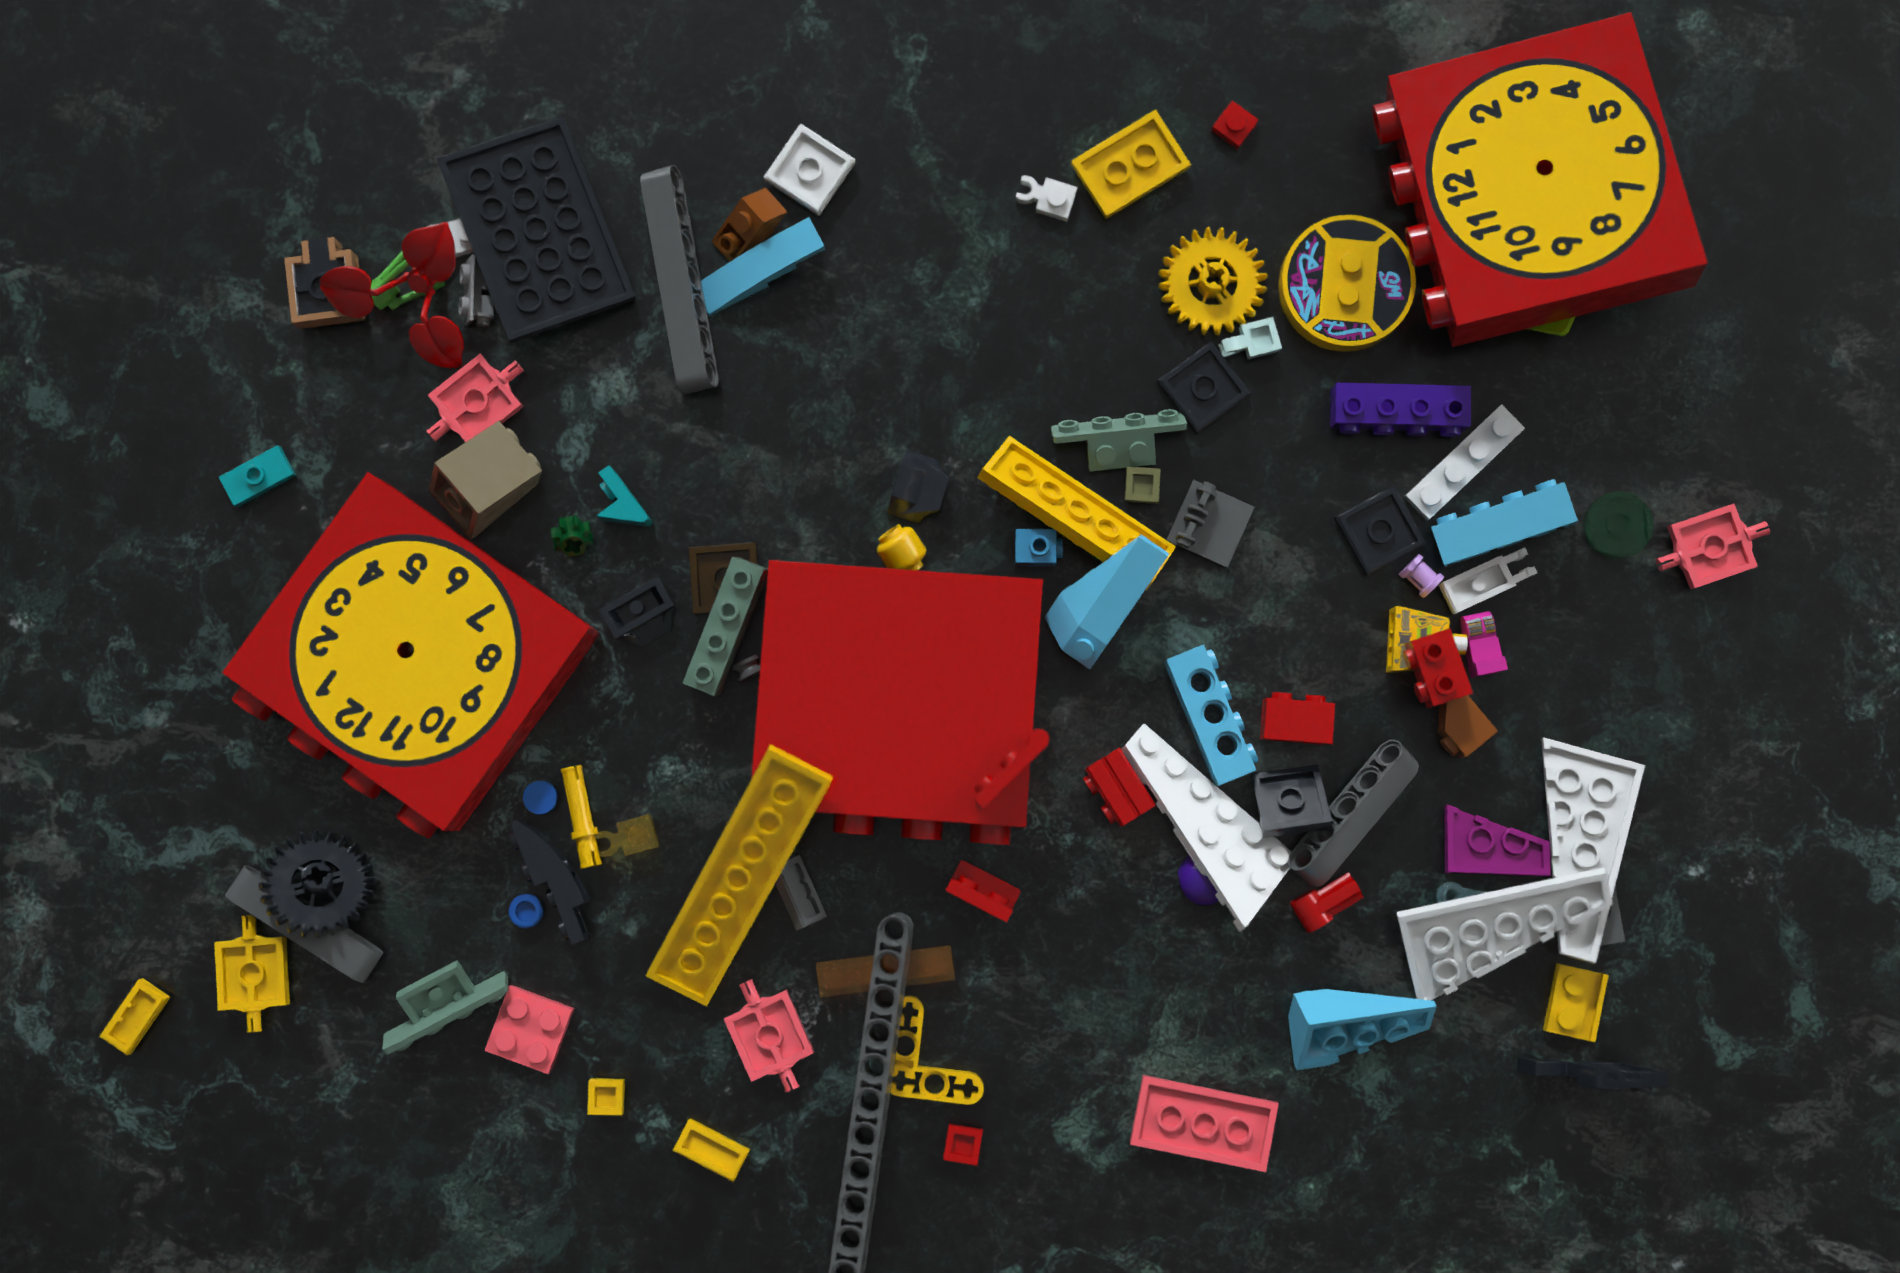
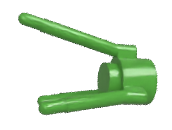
(389, 274)

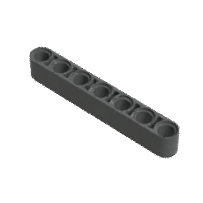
(679, 280)

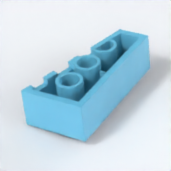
(1504, 523)

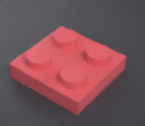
(529, 1029)

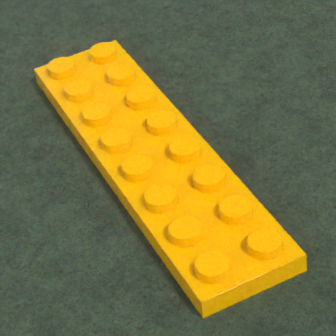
(739, 875)

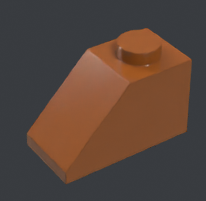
(1463, 726)

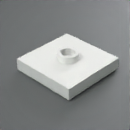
(809, 169)

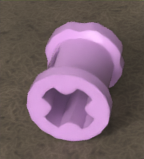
(1421, 576)

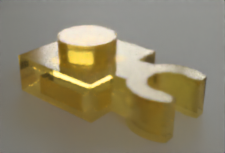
(634, 836)

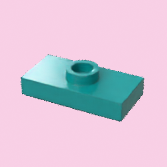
(257, 476)

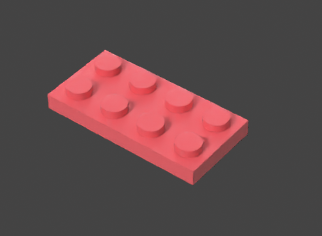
(1204, 1123)

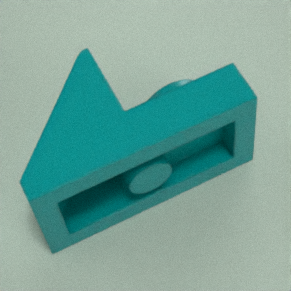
(626, 508)

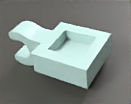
(1256, 339)

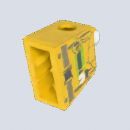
(1409, 625)

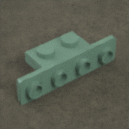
(1119, 441)
(439, 1000)

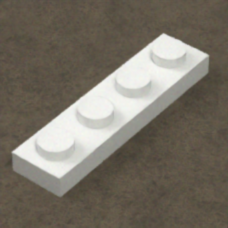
(1464, 462)

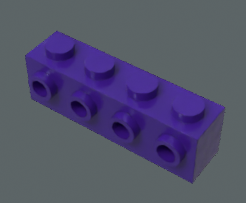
(1400, 408)

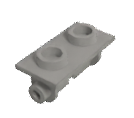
(473, 304)

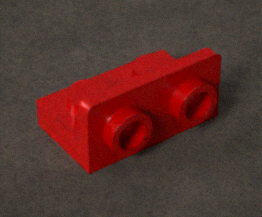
(983, 890)

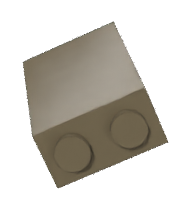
(484, 478)

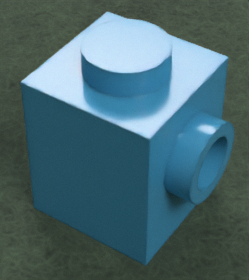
(1037, 547)

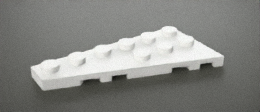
(1588, 825)
(1211, 827)
(1483, 931)

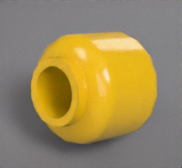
(901, 548)

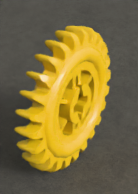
(1194, 255)

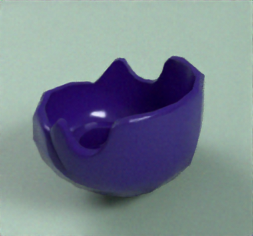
(1195, 885)

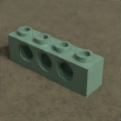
(726, 626)

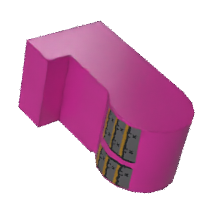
(1483, 645)

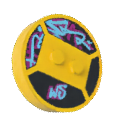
(1347, 283)

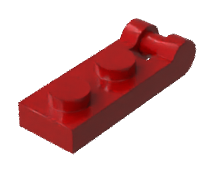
(1012, 766)

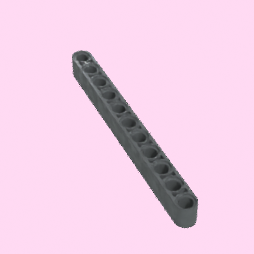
(880, 1084)

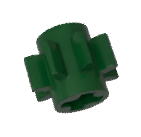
(572, 536)

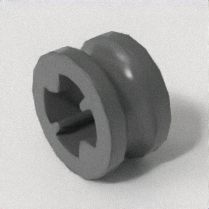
(747, 668)

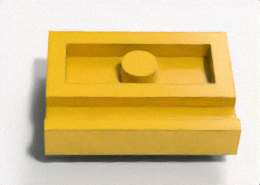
(1575, 1002)

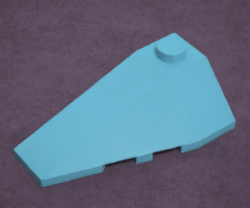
(1098, 603)
(1338, 1022)

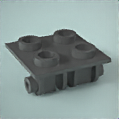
(1210, 523)

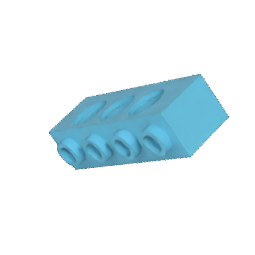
(1221, 767)

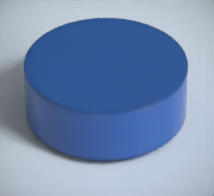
(540, 797)
(526, 911)

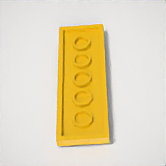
(1064, 502)

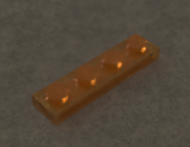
(854, 974)

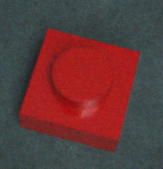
(1234, 124)
(963, 1144)

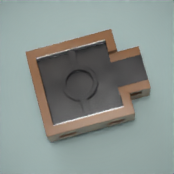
(306, 300)

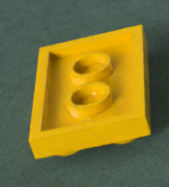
(1130, 164)

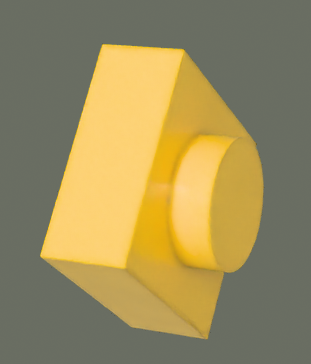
(606, 1096)

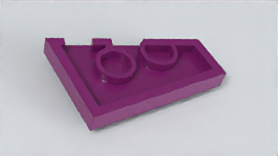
(1488, 848)

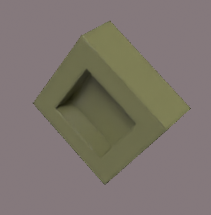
(1142, 485)

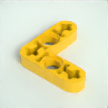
(910, 1065)

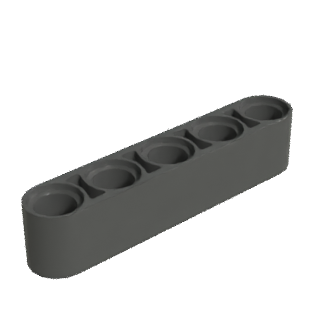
(1354, 813)
(343, 951)

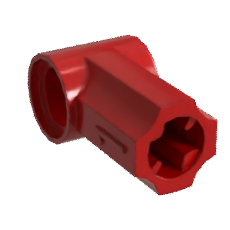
(1319, 906)

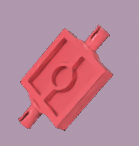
(475, 399)
(1712, 546)
(769, 1035)

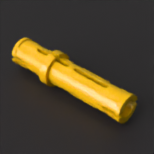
(581, 817)

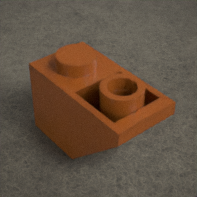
(749, 224)

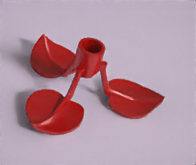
(433, 260)

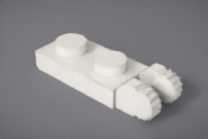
(1483, 581)

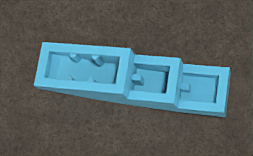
(760, 265)

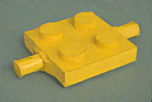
(252, 973)

